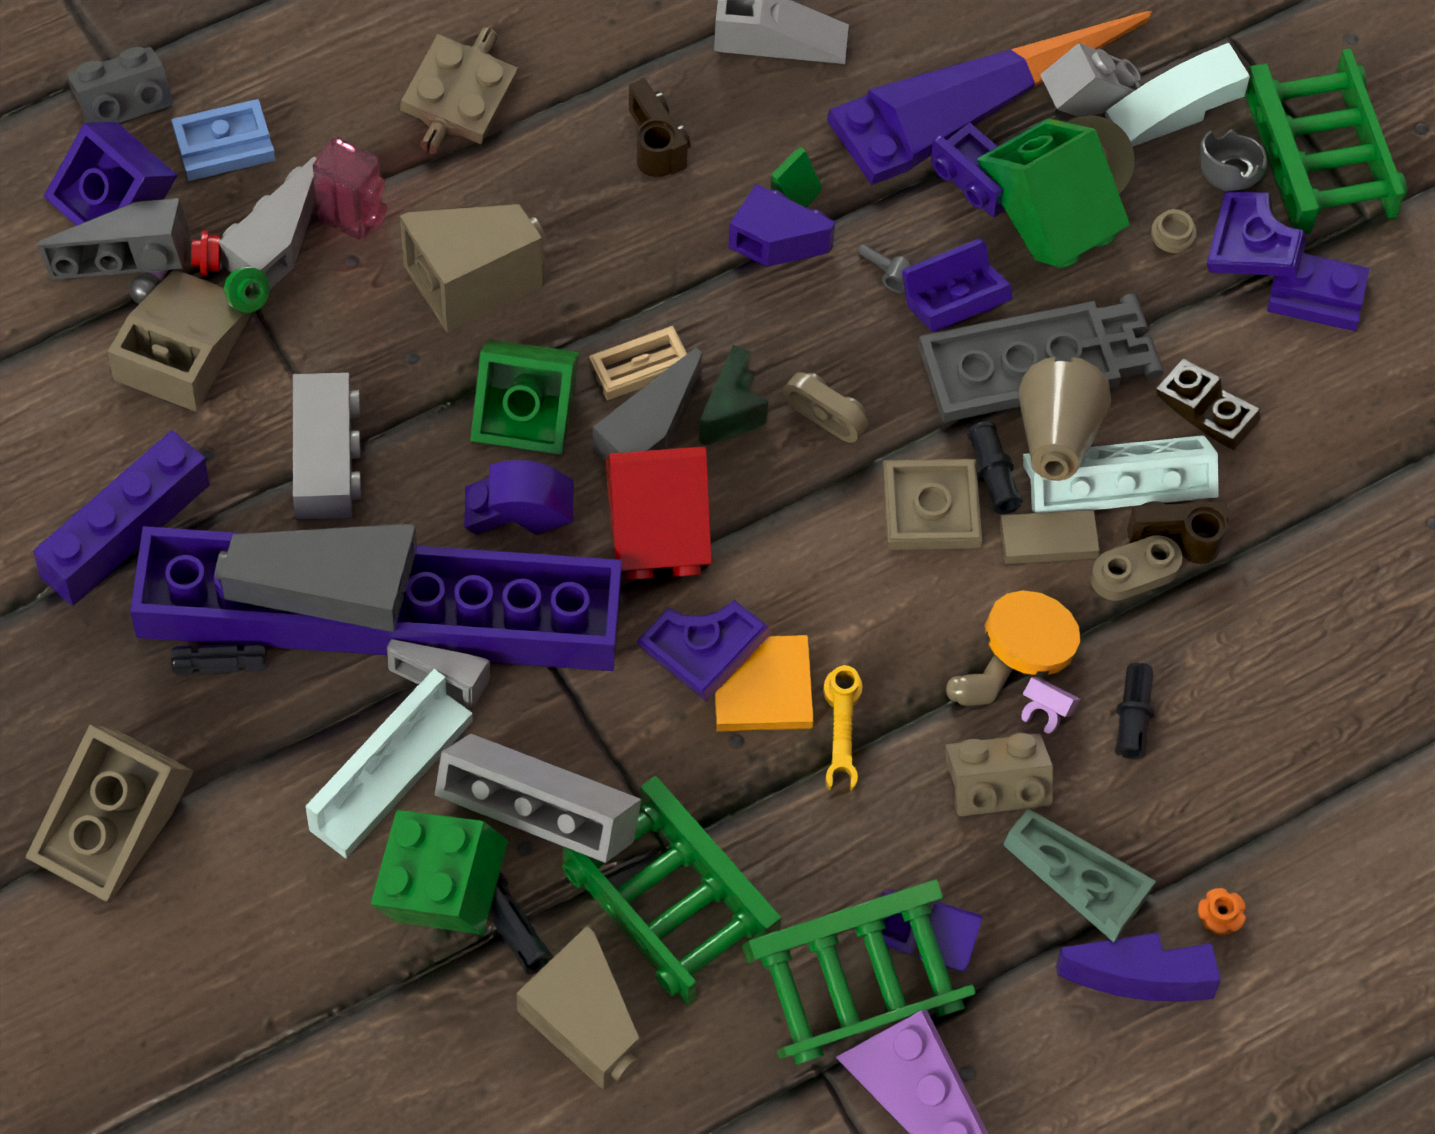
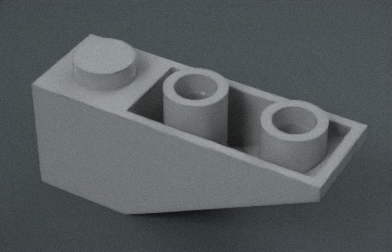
(779, 31)
(274, 229)

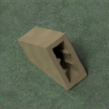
(582, 1011)

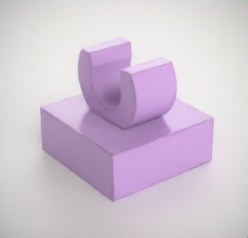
(1049, 698)

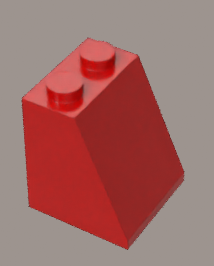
(659, 511)

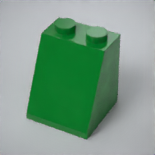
(1057, 190)

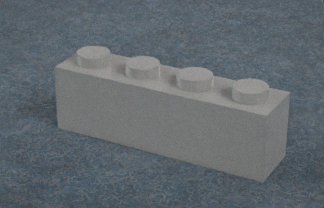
(537, 797)

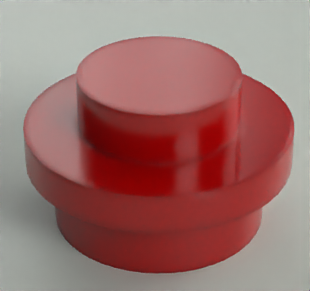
(206, 253)

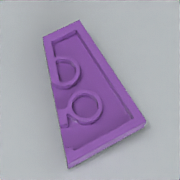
(914, 1078)

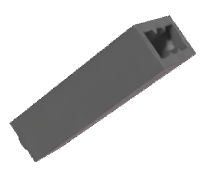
(323, 573)

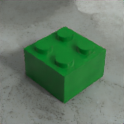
(439, 872)

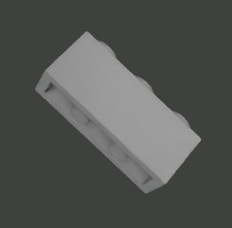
(325, 446)

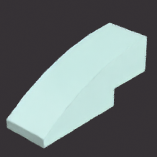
(1181, 95)

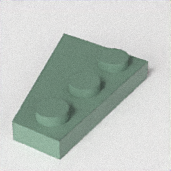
(1082, 874)

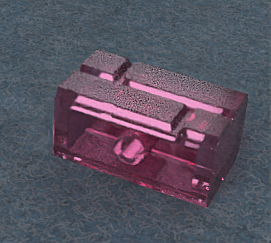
(348, 188)

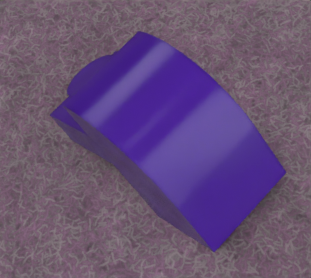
(522, 493)

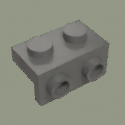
(121, 86)

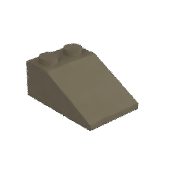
(107, 811)

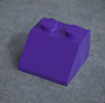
(106, 172)

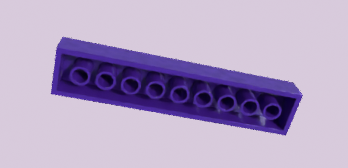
(455, 600)

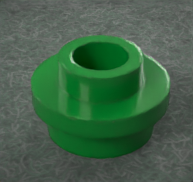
(236, 286)

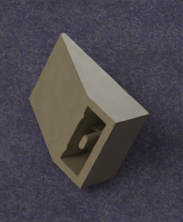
(177, 340)

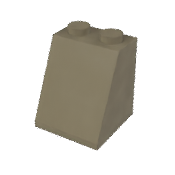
(472, 259)

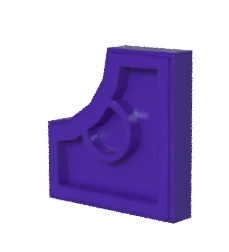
(1252, 239)
(705, 647)

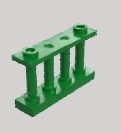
(1292, 166)
(719, 882)
(822, 937)

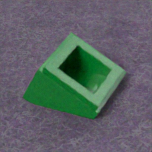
(797, 178)

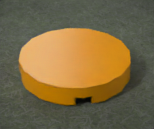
(1032, 632)

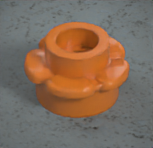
(1222, 923)

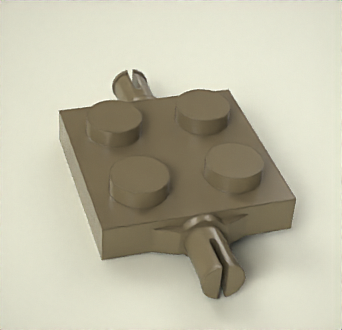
(458, 89)

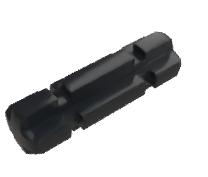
(218, 658)

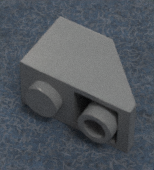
(1089, 81)

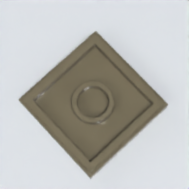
(931, 504)

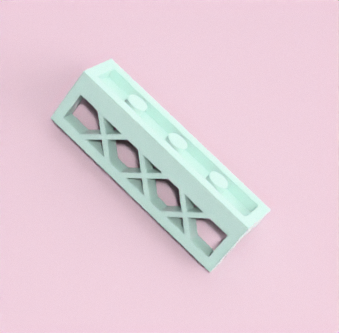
(1131, 476)
(387, 765)

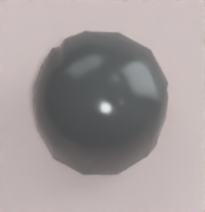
(1232, 161)

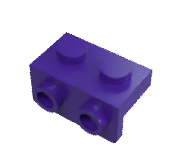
(957, 162)
(954, 286)

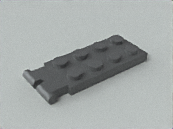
(983, 364)

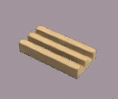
(642, 368)

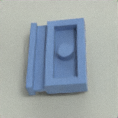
(223, 140)

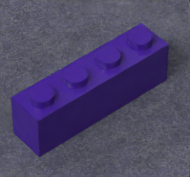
(112, 522)

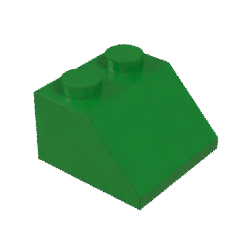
(524, 396)

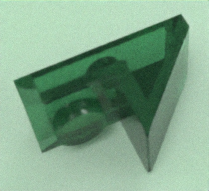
(731, 406)

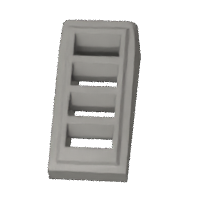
(464, 673)

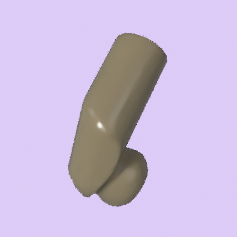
(979, 688)

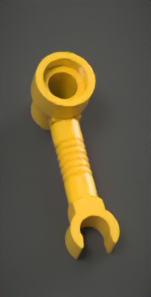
(843, 703)

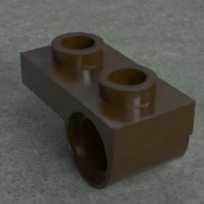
(657, 130)
(1180, 524)

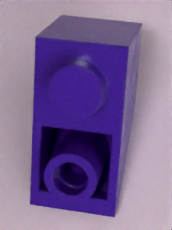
(779, 230)

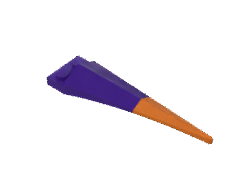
(898, 121)

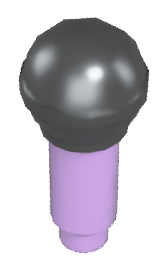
(145, 283)

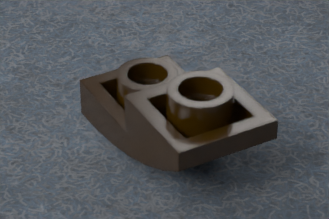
(1203, 403)

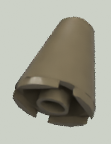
(1062, 413)

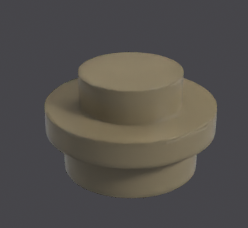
(1173, 231)

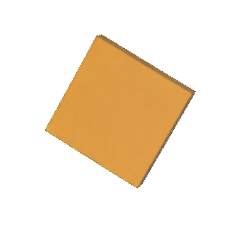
(768, 689)

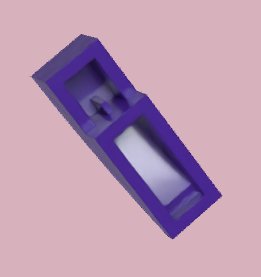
(1141, 969)

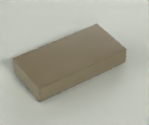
(1049, 537)

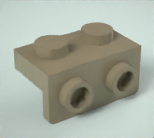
(1000, 774)

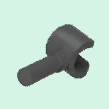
(893, 268)

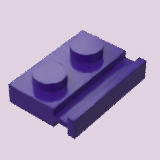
(1321, 292)

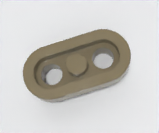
(826, 407)
(1140, 568)

